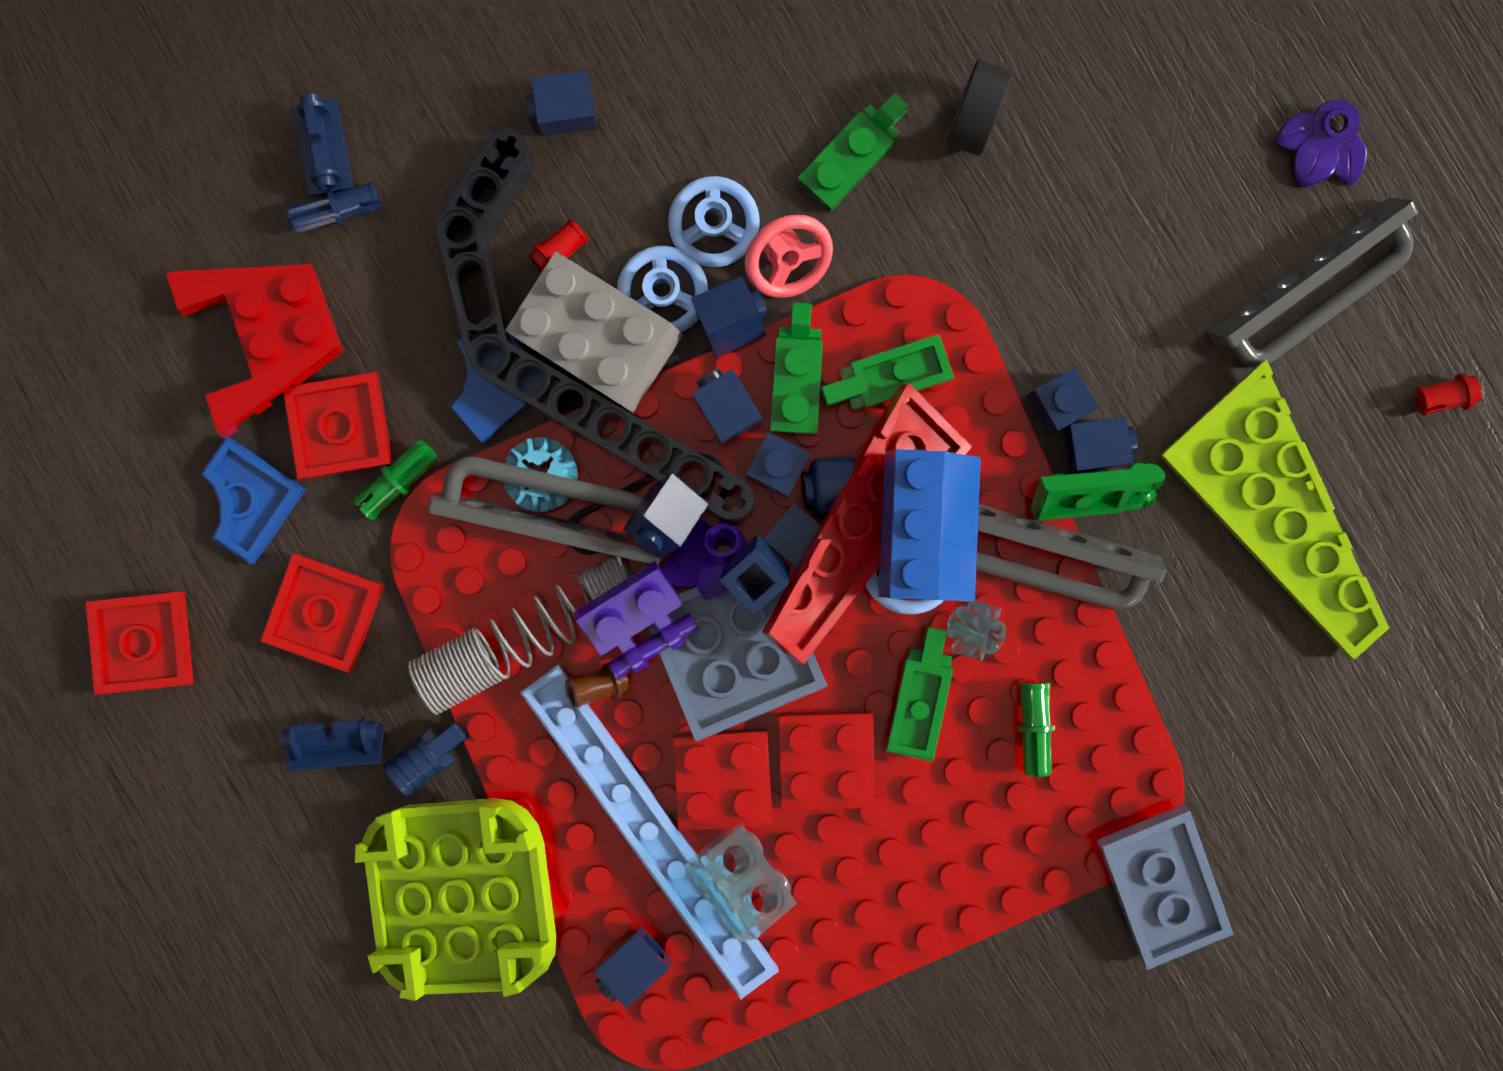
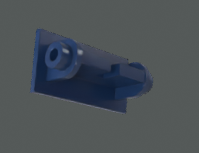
(322, 145)
(342, 746)

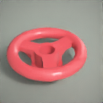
(786, 254)

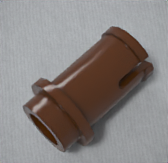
(595, 687)

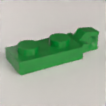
(853, 153)
(797, 375)
(879, 376)
(921, 698)

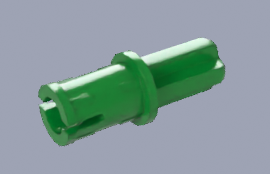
(395, 479)
(1036, 729)

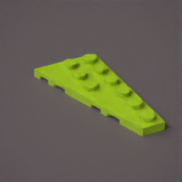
(1268, 493)

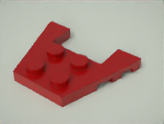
(279, 324)

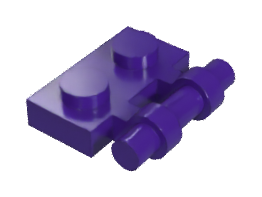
(629, 609)

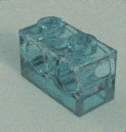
(732, 892)

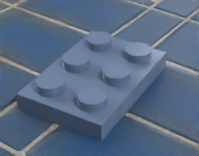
(1165, 887)

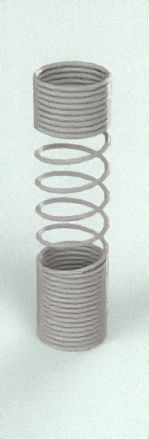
(468, 663)

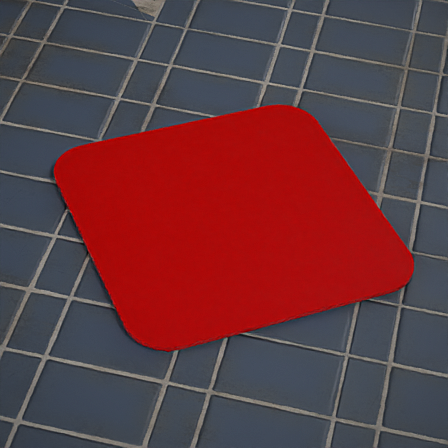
(952, 839)

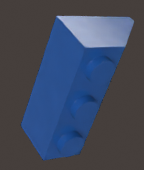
(929, 525)

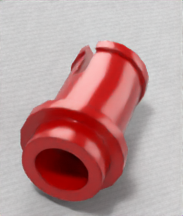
(564, 241)
(1460, 392)

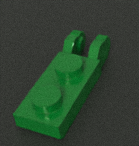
(1096, 492)

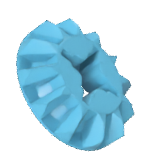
(538, 452)

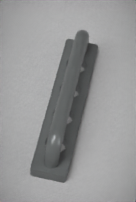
(1307, 275)
(452, 505)
(1138, 563)

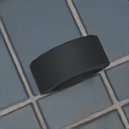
(979, 107)

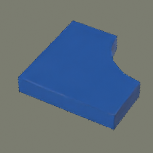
(485, 406)
(251, 499)

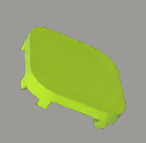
(458, 897)

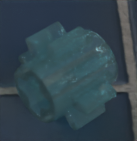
(976, 630)

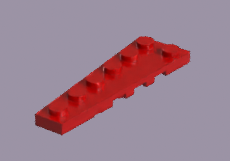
(849, 539)

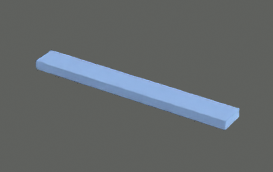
(644, 827)

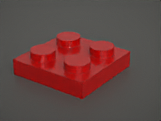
(338, 426)
(322, 613)
(139, 643)
(827, 761)
(723, 781)

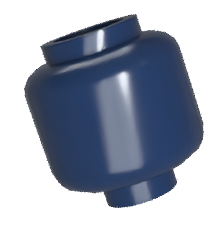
(825, 482)

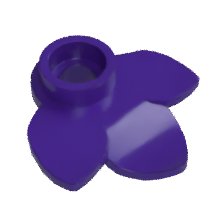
(1322, 150)
(698, 561)

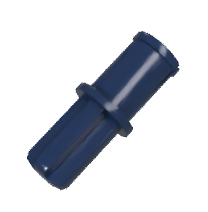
(334, 207)

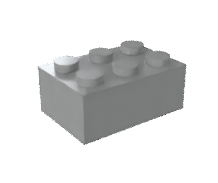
(594, 331)

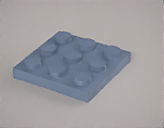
(730, 667)

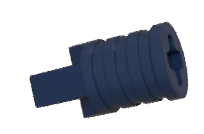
(424, 759)

